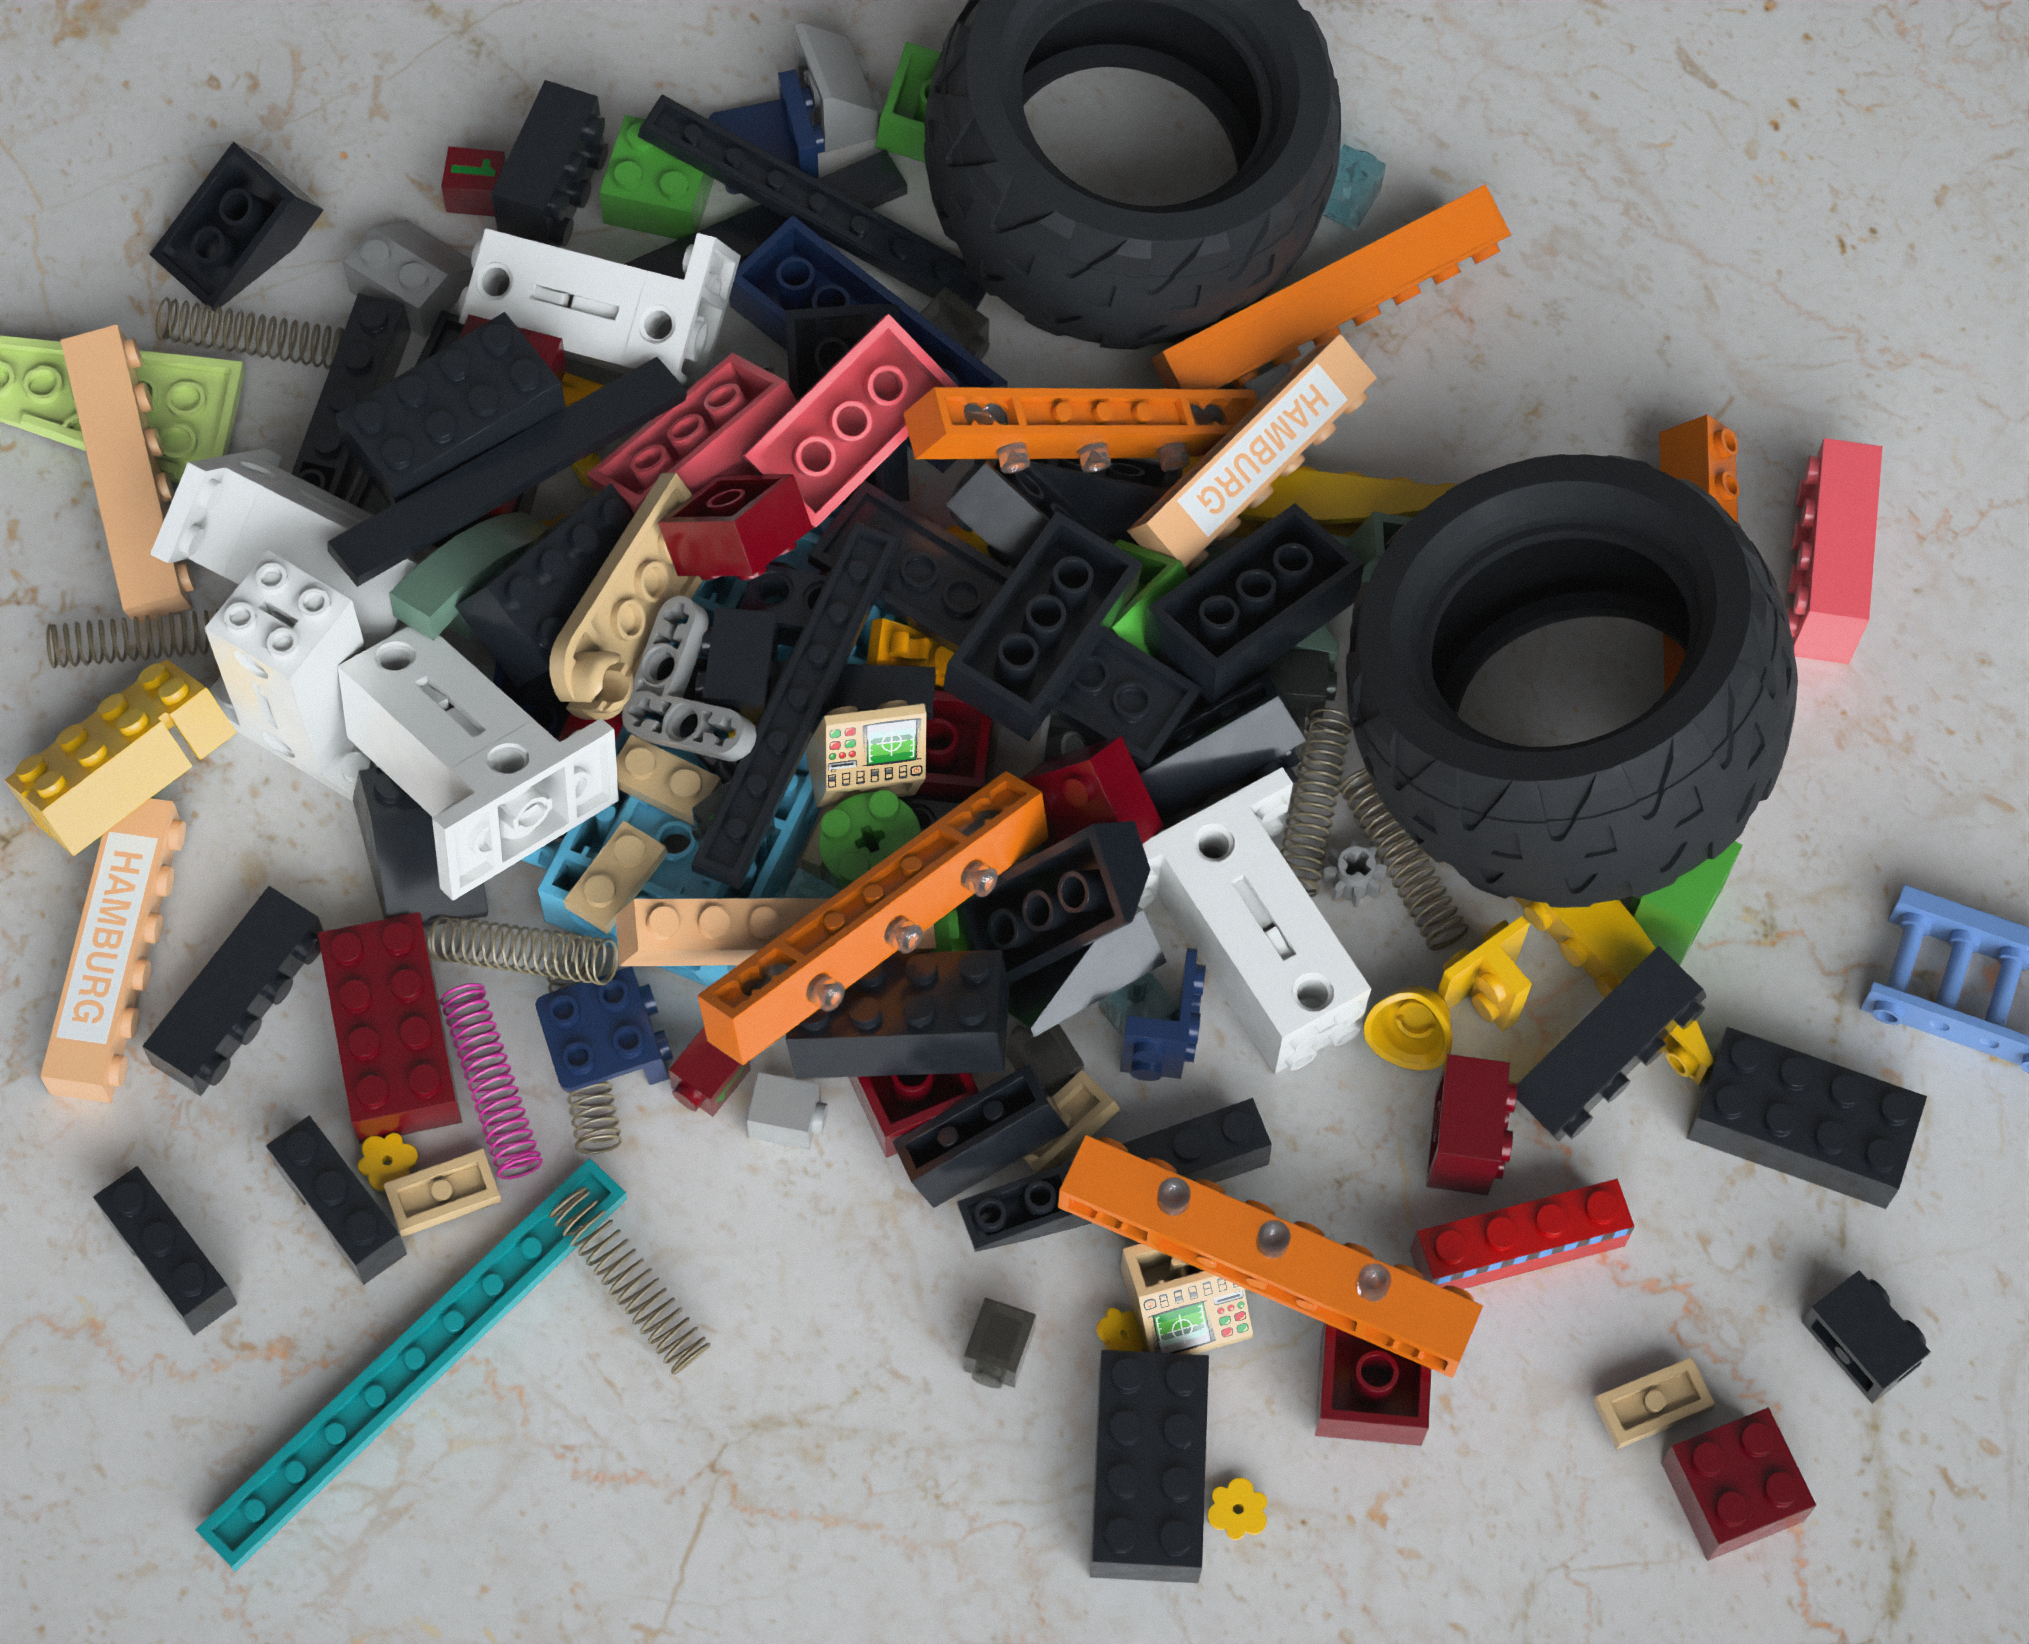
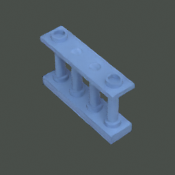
(1967, 933)

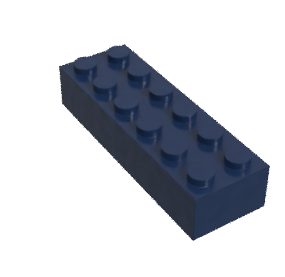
(805, 271)

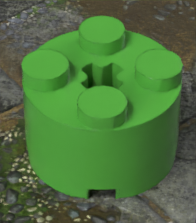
(859, 827)

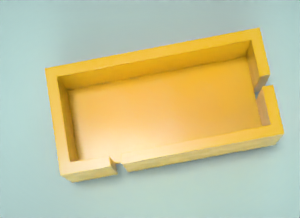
(118, 756)

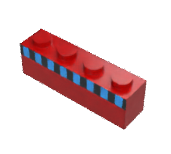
(1524, 1237)

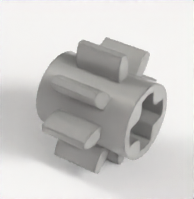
(1349, 862)

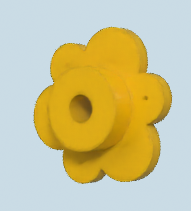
(378, 1151)
(1120, 1331)
(1241, 1495)

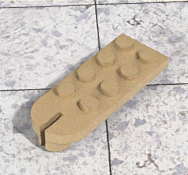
(611, 625)

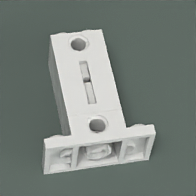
(603, 308)
(244, 504)
(279, 669)
(471, 756)
(1257, 925)

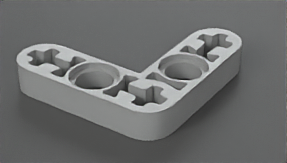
(667, 694)

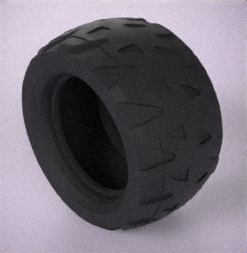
(1109, 265)
(1546, 548)

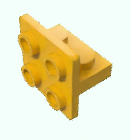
(1490, 975)

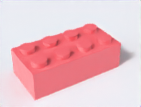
(849, 418)
(701, 435)
(1834, 550)

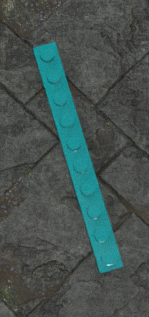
(405, 1370)

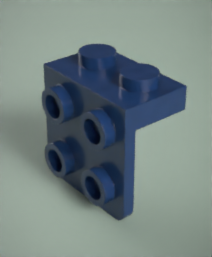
(779, 125)
(603, 1031)
(1161, 1046)

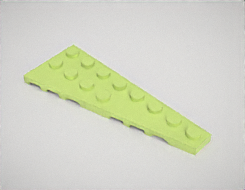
(190, 396)

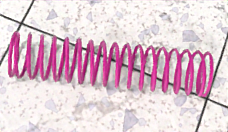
(508, 1164)

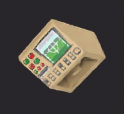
(868, 752)
(1182, 1305)

